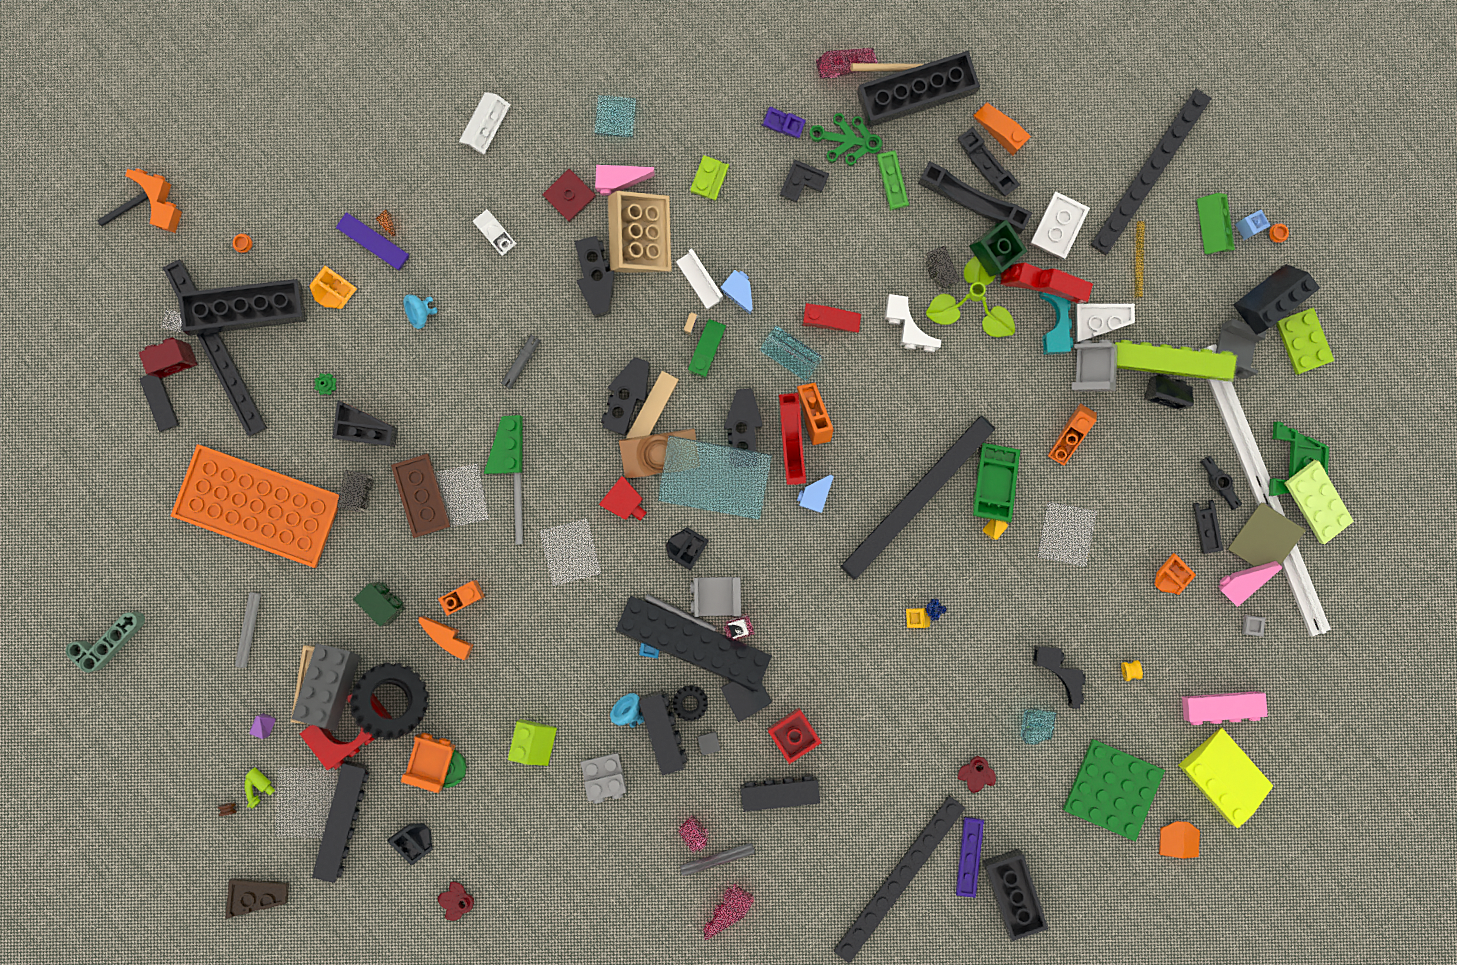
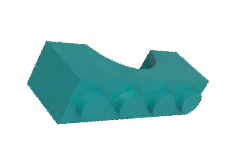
(1058, 339)

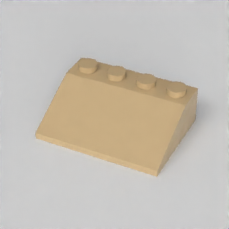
(639, 232)

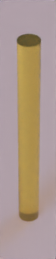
(1139, 259)

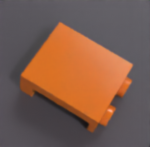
(429, 762)

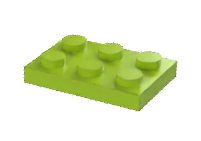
(1304, 341)

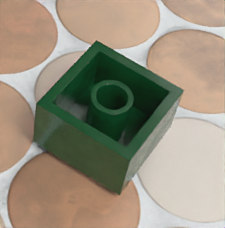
(998, 248)
(379, 603)

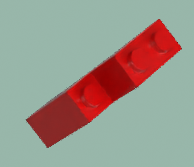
(1047, 281)
(792, 438)

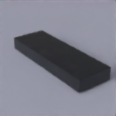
(159, 402)

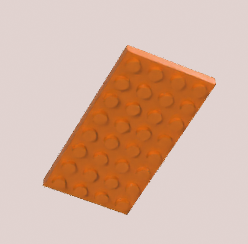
(256, 506)

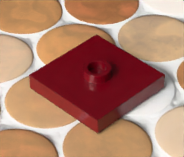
(569, 195)

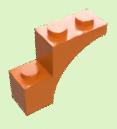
(163, 213)

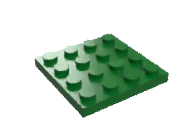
(1113, 790)

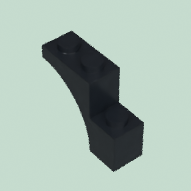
(1071, 678)

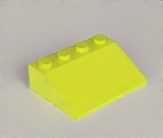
(1227, 777)

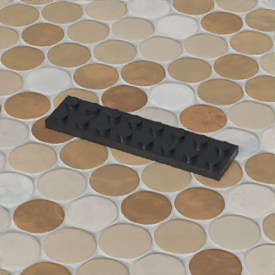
(693, 643)

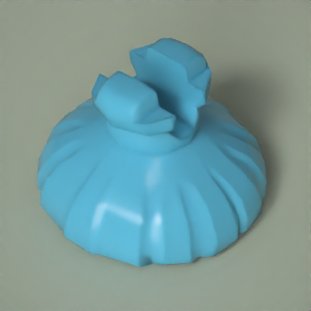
(417, 310)
(627, 711)

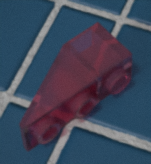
(733, 909)

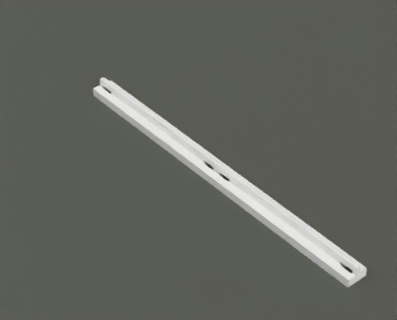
(1254, 466)

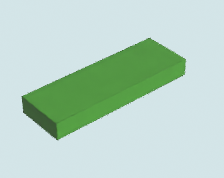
(892, 180)

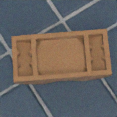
(647, 454)

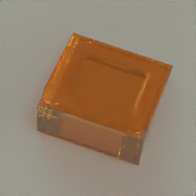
(386, 222)

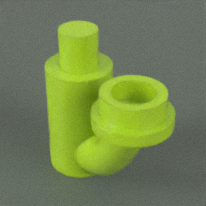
(261, 782)

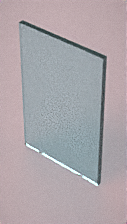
(714, 477)

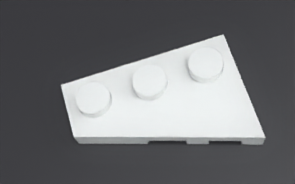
(1101, 318)

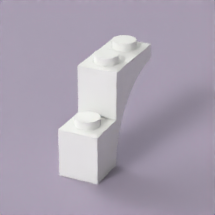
(911, 337)

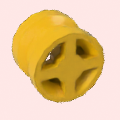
(1131, 670)

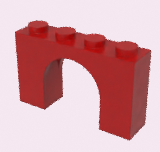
(333, 751)

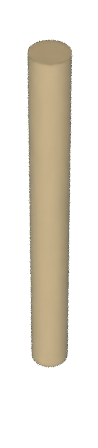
(882, 67)

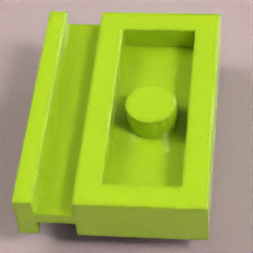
(709, 178)

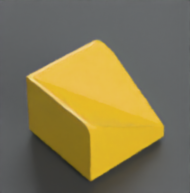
(995, 529)

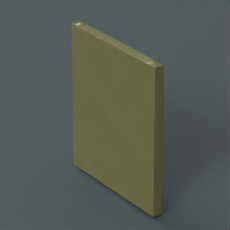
(1266, 537)

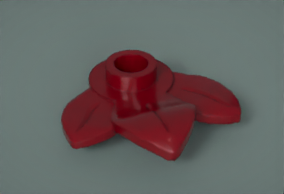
(977, 777)
(453, 900)

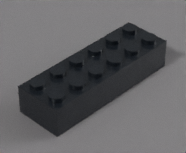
(918, 89)
(241, 307)

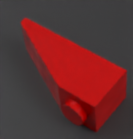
(831, 318)

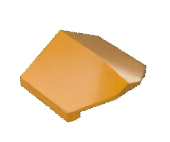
(331, 289)

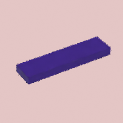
(372, 241)
(969, 857)

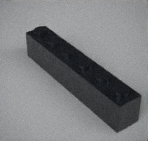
(340, 821)

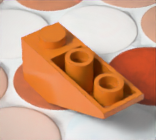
(1073, 434)

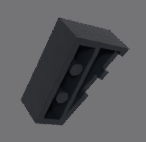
(361, 427)

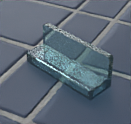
(791, 353)

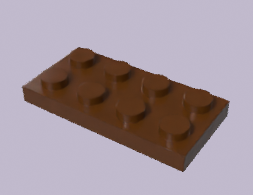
(421, 495)

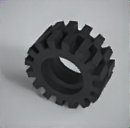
(678, 703)

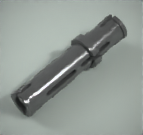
(520, 362)

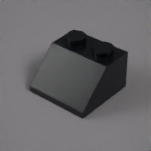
(1169, 393)

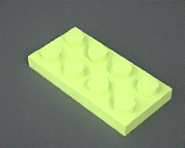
(1319, 502)

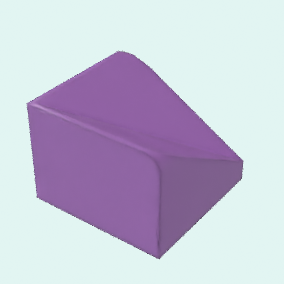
(262, 726)

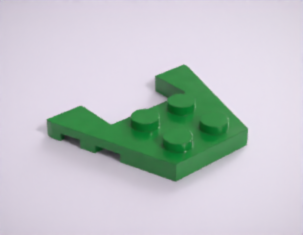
(1302, 452)

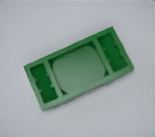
(996, 482)

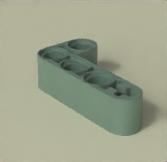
(109, 639)

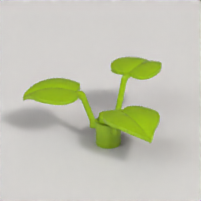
(945, 311)

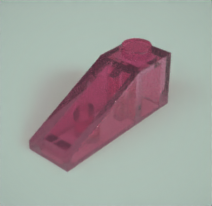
(838, 62)

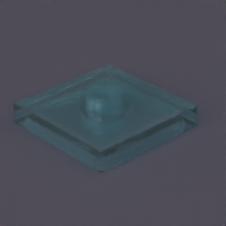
(615, 116)

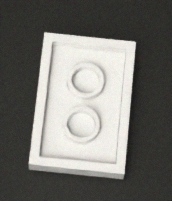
(1059, 225)

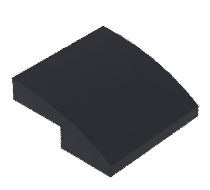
(745, 701)

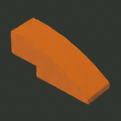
(446, 637)

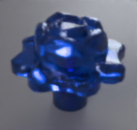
(935, 609)

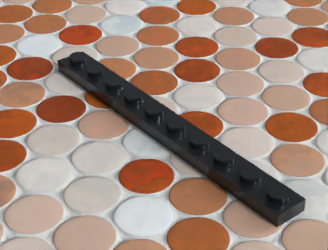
(1150, 171)
(220, 359)
(899, 879)

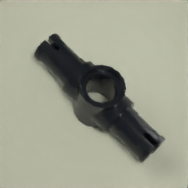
(1227, 489)

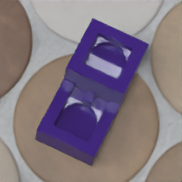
(783, 123)

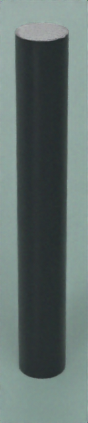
(122, 209)

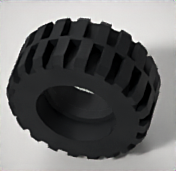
(404, 679)

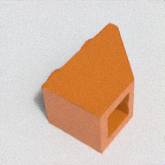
(461, 597)

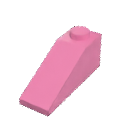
(617, 178)
(1245, 582)

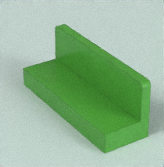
(1215, 223)

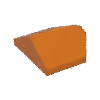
(1173, 576)
(1179, 840)

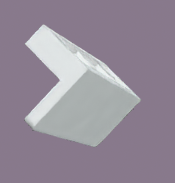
(485, 122)
(699, 279)

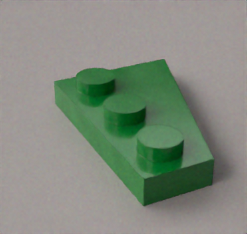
(507, 447)

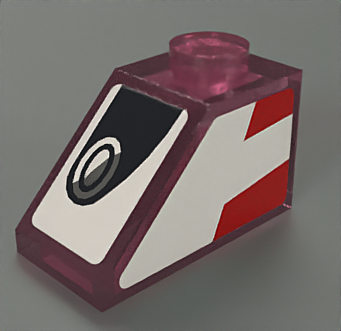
(739, 627)

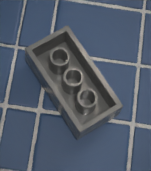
(326, 687)

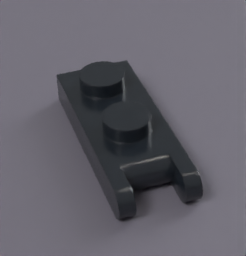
(1208, 528)

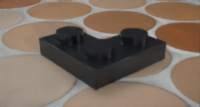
(800, 176)

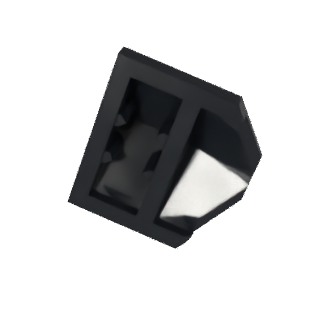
(686, 547)
(412, 842)

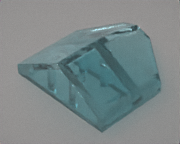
(1037, 725)

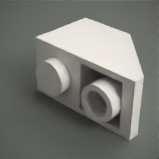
(494, 232)

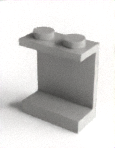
(716, 596)

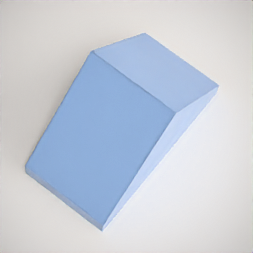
(1252, 224)

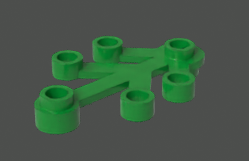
(848, 139)

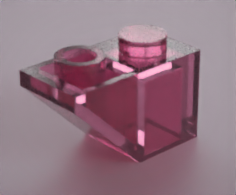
(693, 834)

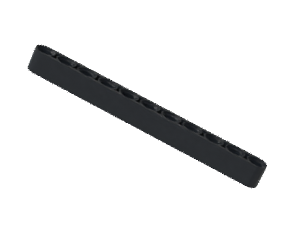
(917, 497)

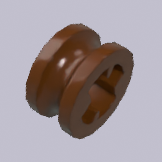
(227, 809)

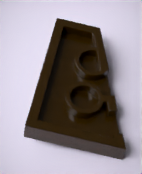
(253, 895)

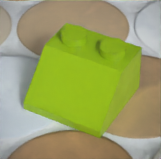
(532, 743)

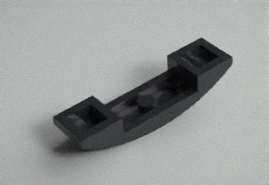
(986, 163)

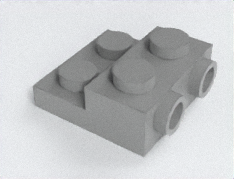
(603, 778)

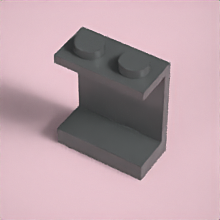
(1241, 341)

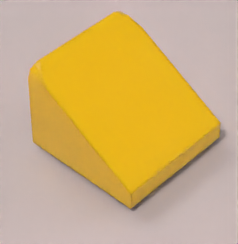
(917, 618)

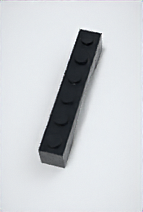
(947, 185)

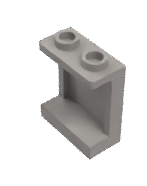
(1095, 366)

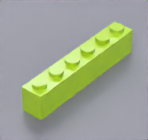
(1177, 362)

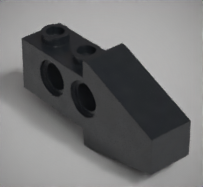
(596, 293)
(635, 380)
(745, 411)

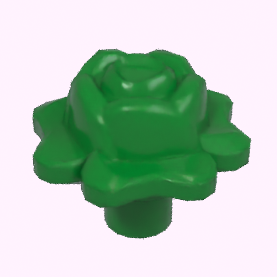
(325, 384)

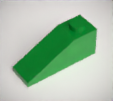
(706, 349)

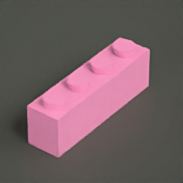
(1224, 707)

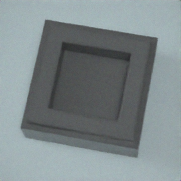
(709, 743)

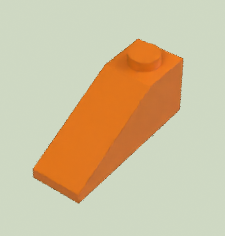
(1002, 128)
(815, 414)

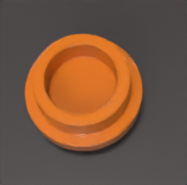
(1278, 233)
(242, 243)

